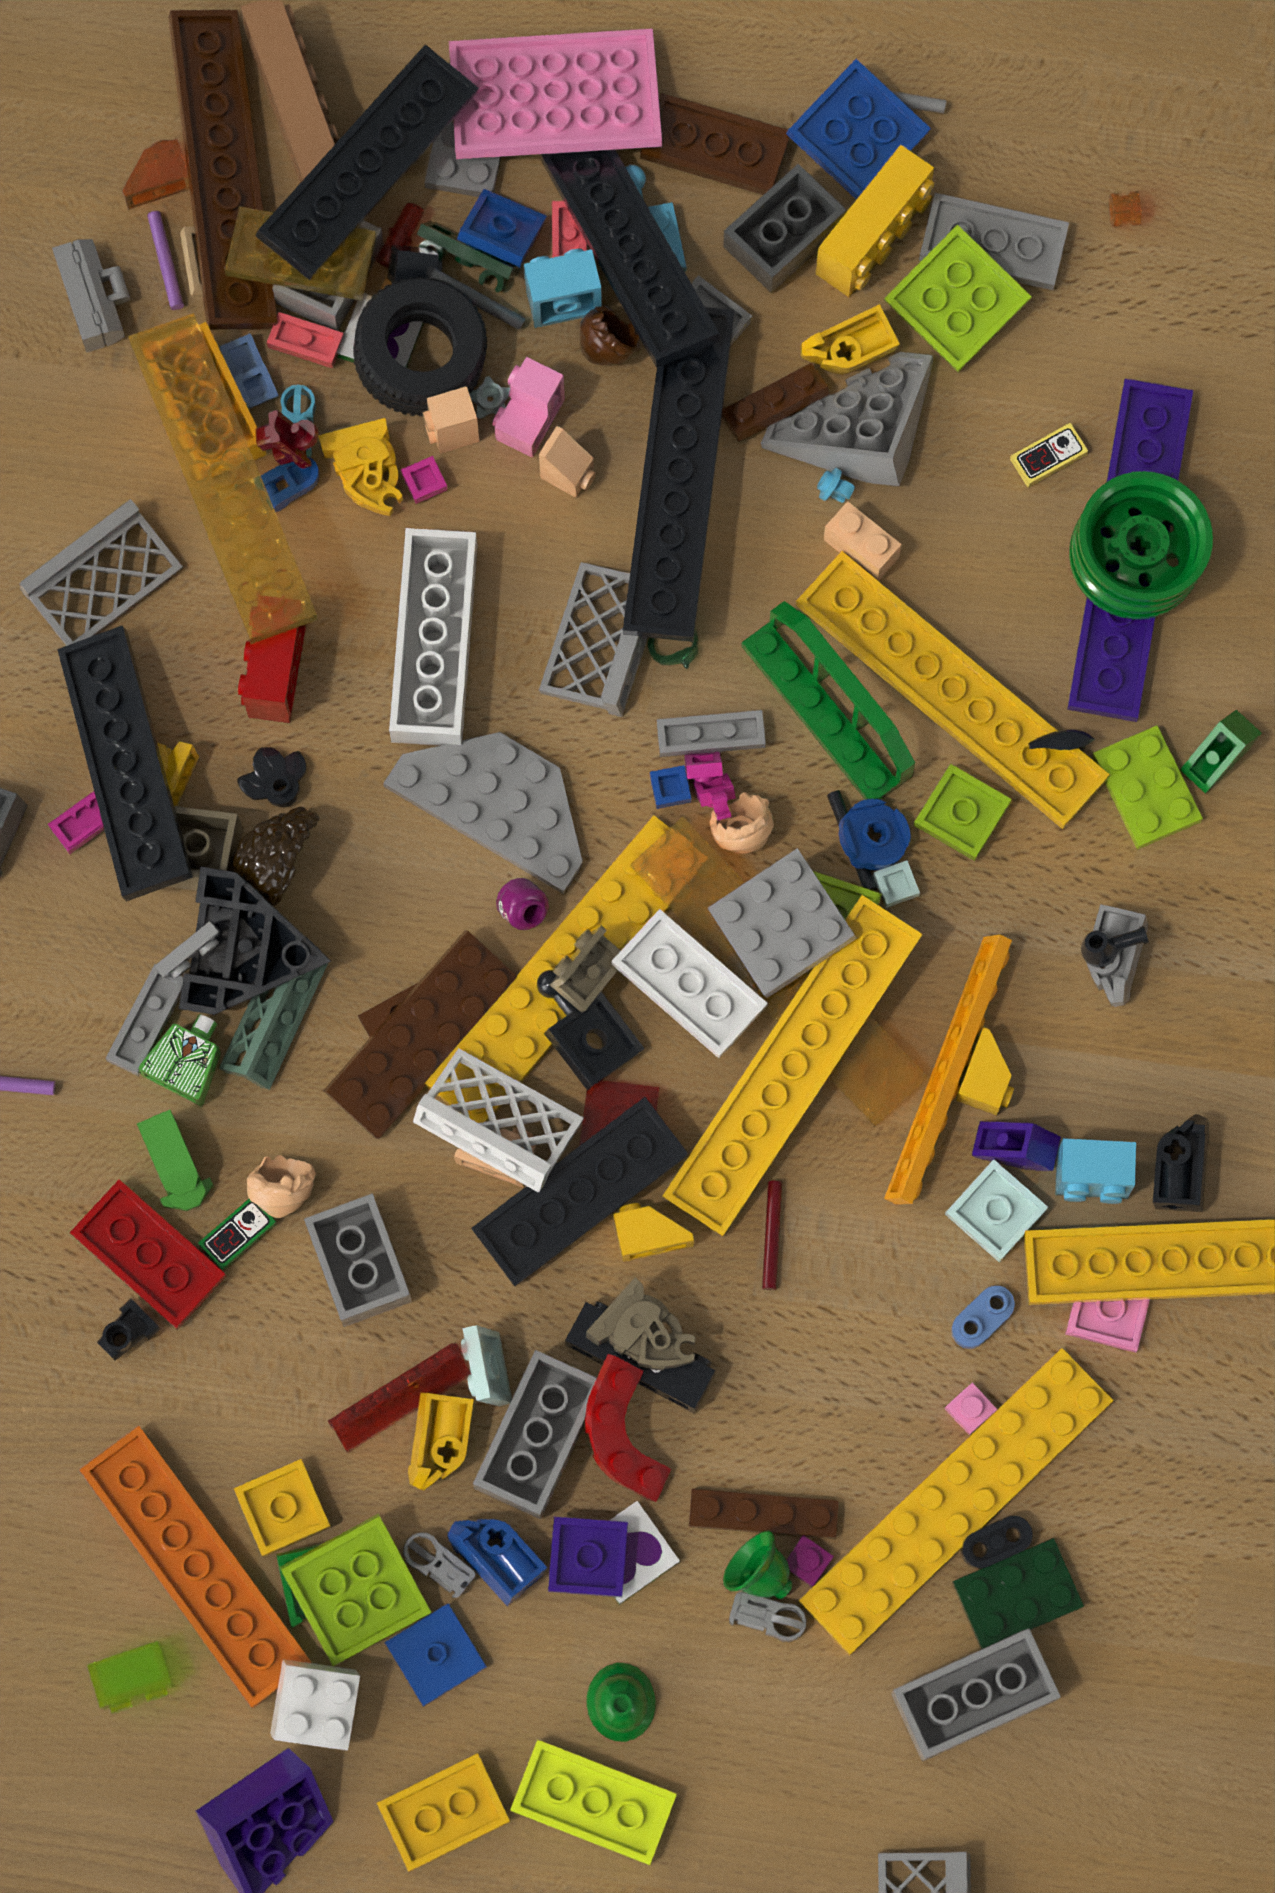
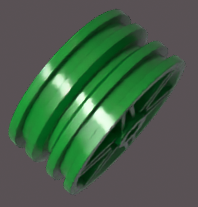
(1160, 501)

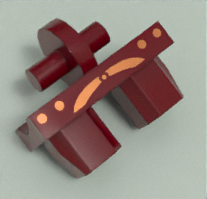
(287, 439)

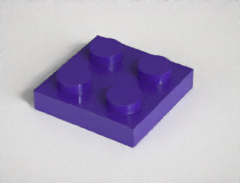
(588, 1557)

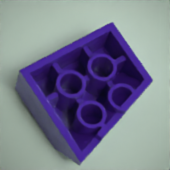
(265, 1822)

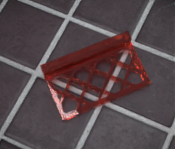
(399, 1397)

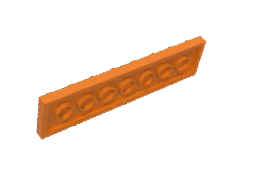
(193, 1564)

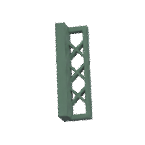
(278, 1025)

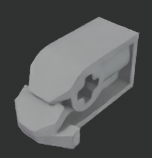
(1118, 976)

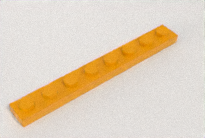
(945, 1077)

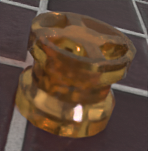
(1125, 209)

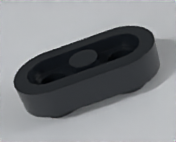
(996, 1543)

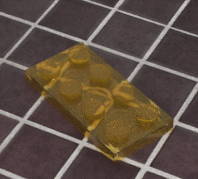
(340, 276)

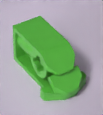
(173, 1163)

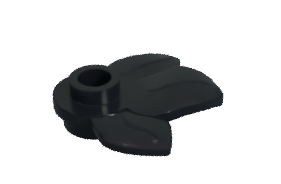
(271, 773)

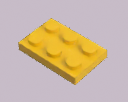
(443, 1812)

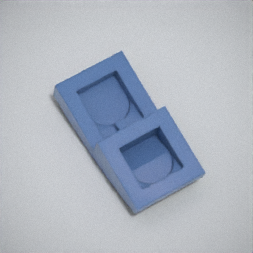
(248, 371)

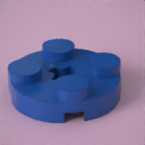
(864, 851)

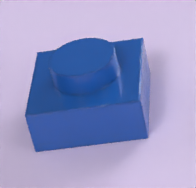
(670, 787)

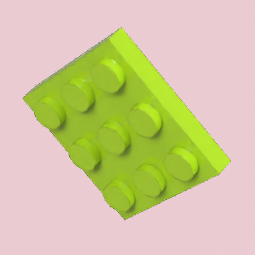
(957, 298)
(355, 1589)

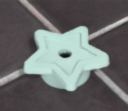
(488, 389)

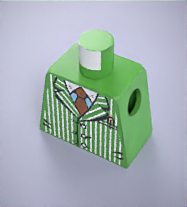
(184, 1060)

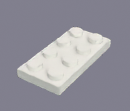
(689, 983)

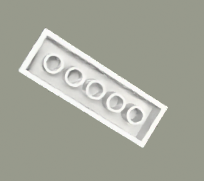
(433, 637)

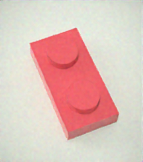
(565, 231)
(305, 340)

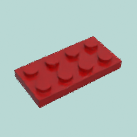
(148, 1254)

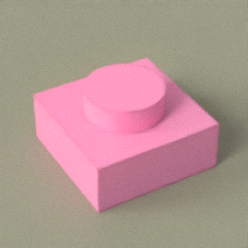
(970, 1409)

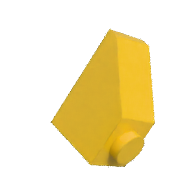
(986, 1077)
(648, 1233)

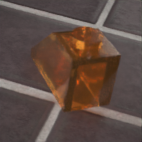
(157, 174)

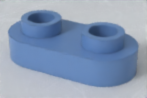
(983, 1316)

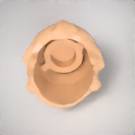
(748, 826)
(280, 1185)

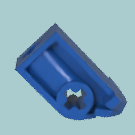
(505, 1568)

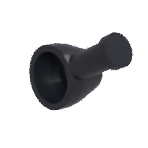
(1111, 944)

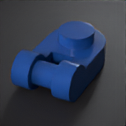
(298, 481)

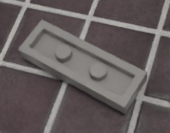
(711, 733)
(145, 1021)

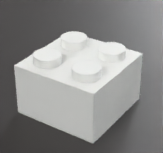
(315, 1704)

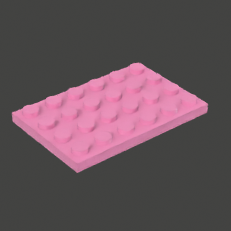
(558, 94)

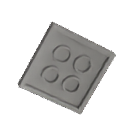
(782, 923)

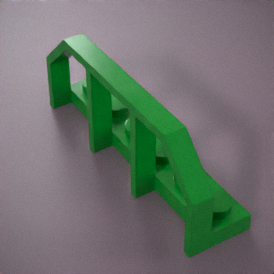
(819, 711)

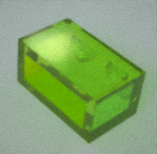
(131, 1677)

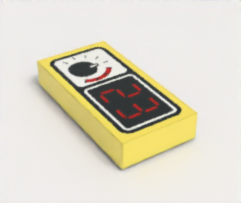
(1049, 455)

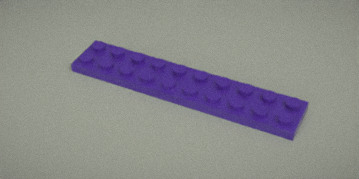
(1114, 648)

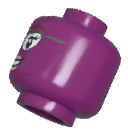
(522, 904)

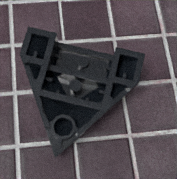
(253, 951)

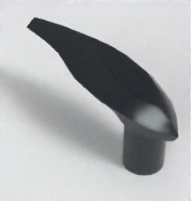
(1063, 740)

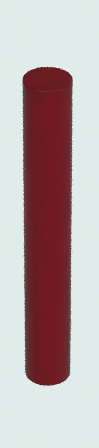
(772, 1232)

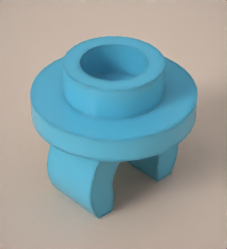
(833, 486)

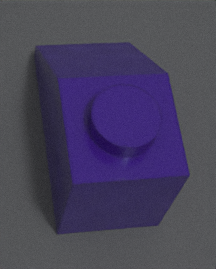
(1016, 1145)

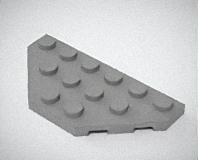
(498, 799)

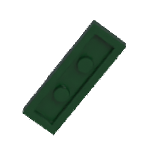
(466, 255)

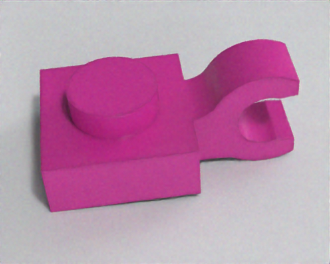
(716, 795)

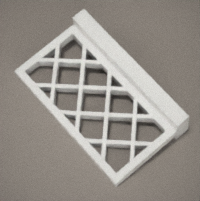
(487, 1144)

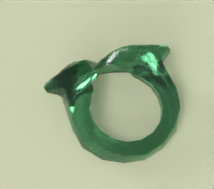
(682, 657)

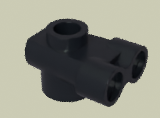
(133, 1324)

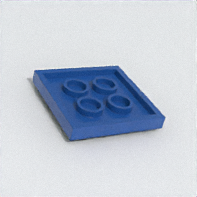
(856, 128)

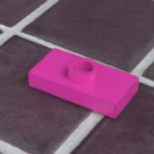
(78, 824)

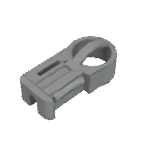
(444, 1567)
(761, 1613)

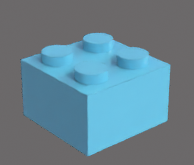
(562, 287)
(1095, 1170)

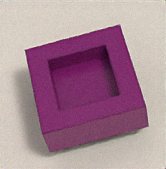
(808, 1561)

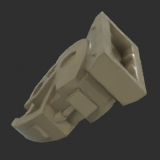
(637, 1330)

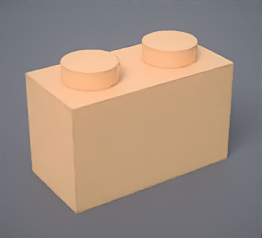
(451, 420)
(862, 541)

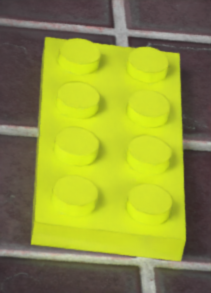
(593, 1802)

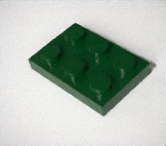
(1018, 1594)

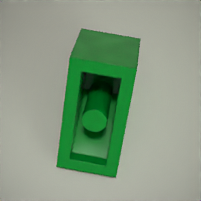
(1220, 750)

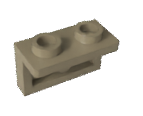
(587, 971)

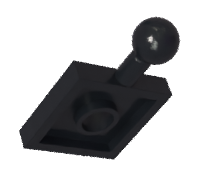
(570, 1034)

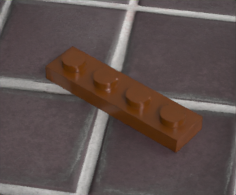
(763, 1513)

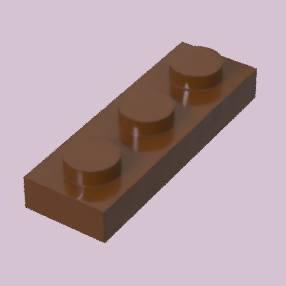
(775, 402)

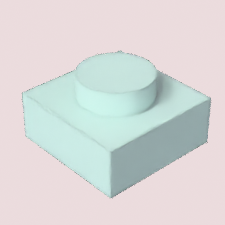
(896, 884)

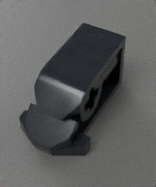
(1181, 1182)

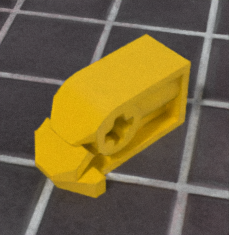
(864, 336)
(438, 1423)

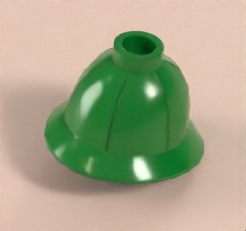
(759, 1569)
(621, 1702)

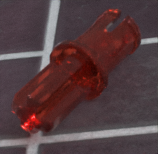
(401, 232)

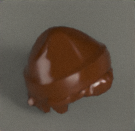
(607, 338)

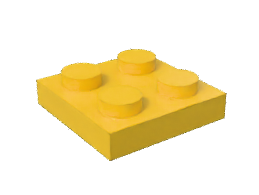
(282, 1508)

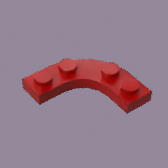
(608, 1435)

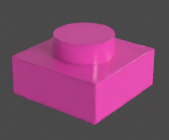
(424, 479)
(703, 766)

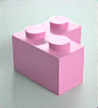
(534, 403)

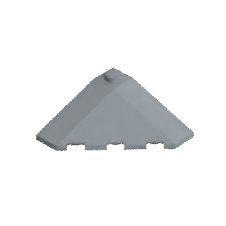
(863, 427)

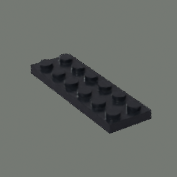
(580, 1191)

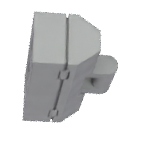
(83, 283)

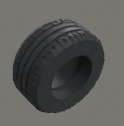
(433, 304)

